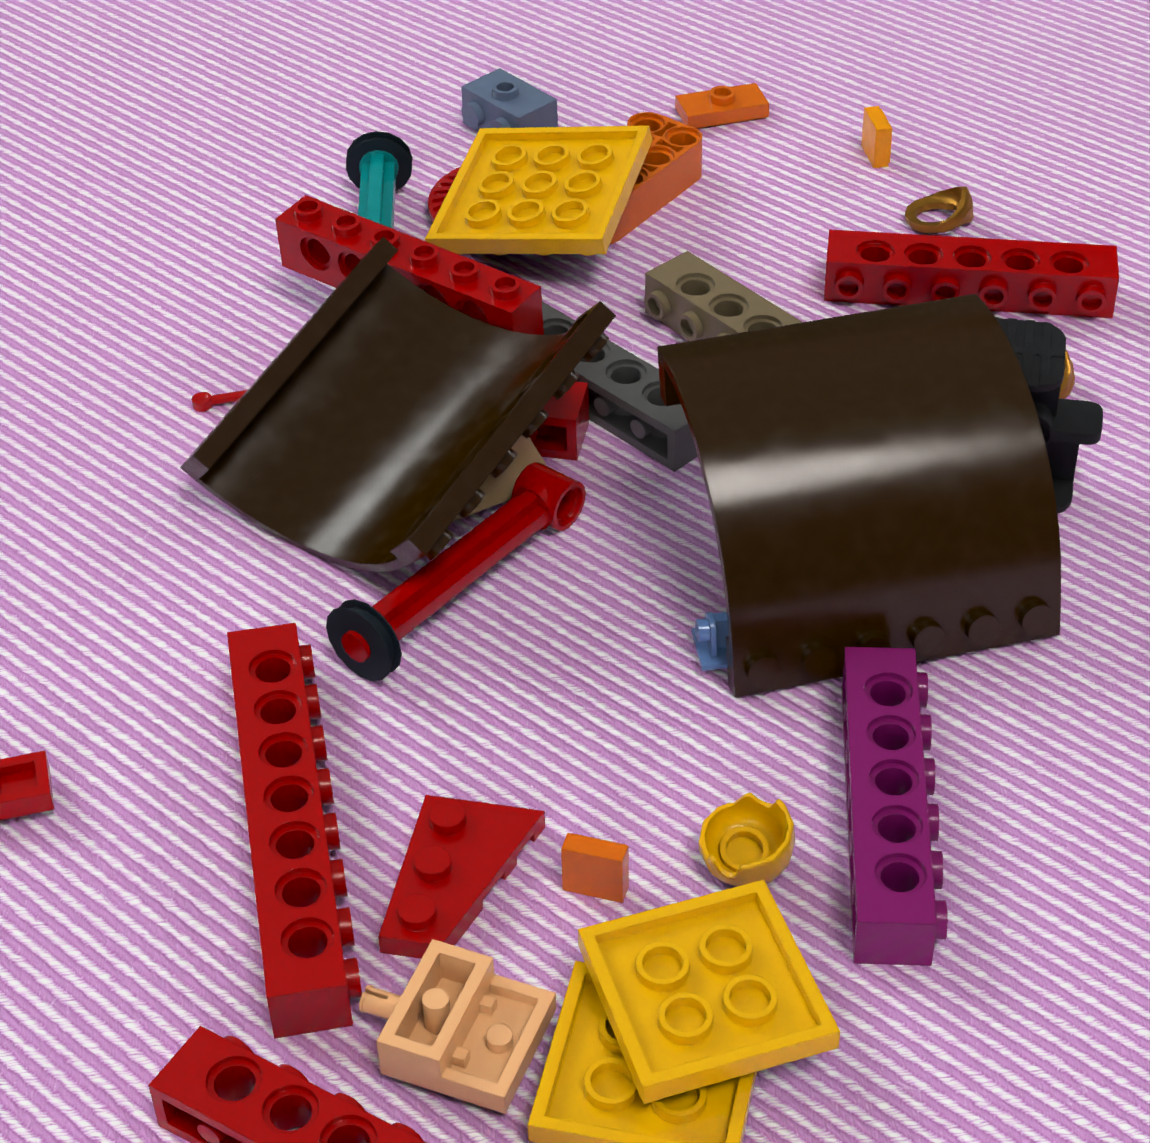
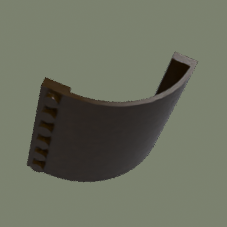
(385, 419)
(871, 488)

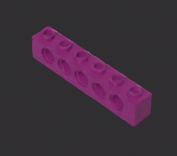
(888, 809)

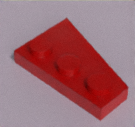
(450, 868)

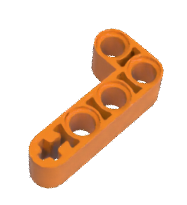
(667, 171)

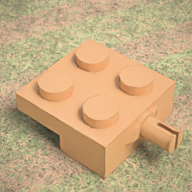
(460, 1027)

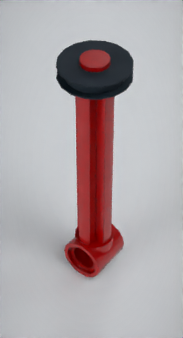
(370, 635)

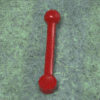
(204, 401)

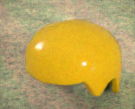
(747, 840)

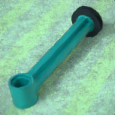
(378, 167)

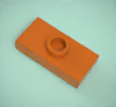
(722, 106)

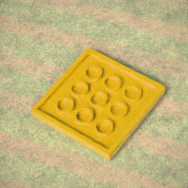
(541, 190)

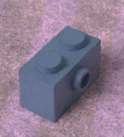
(506, 102)

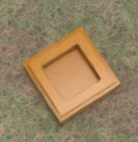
(876, 136)

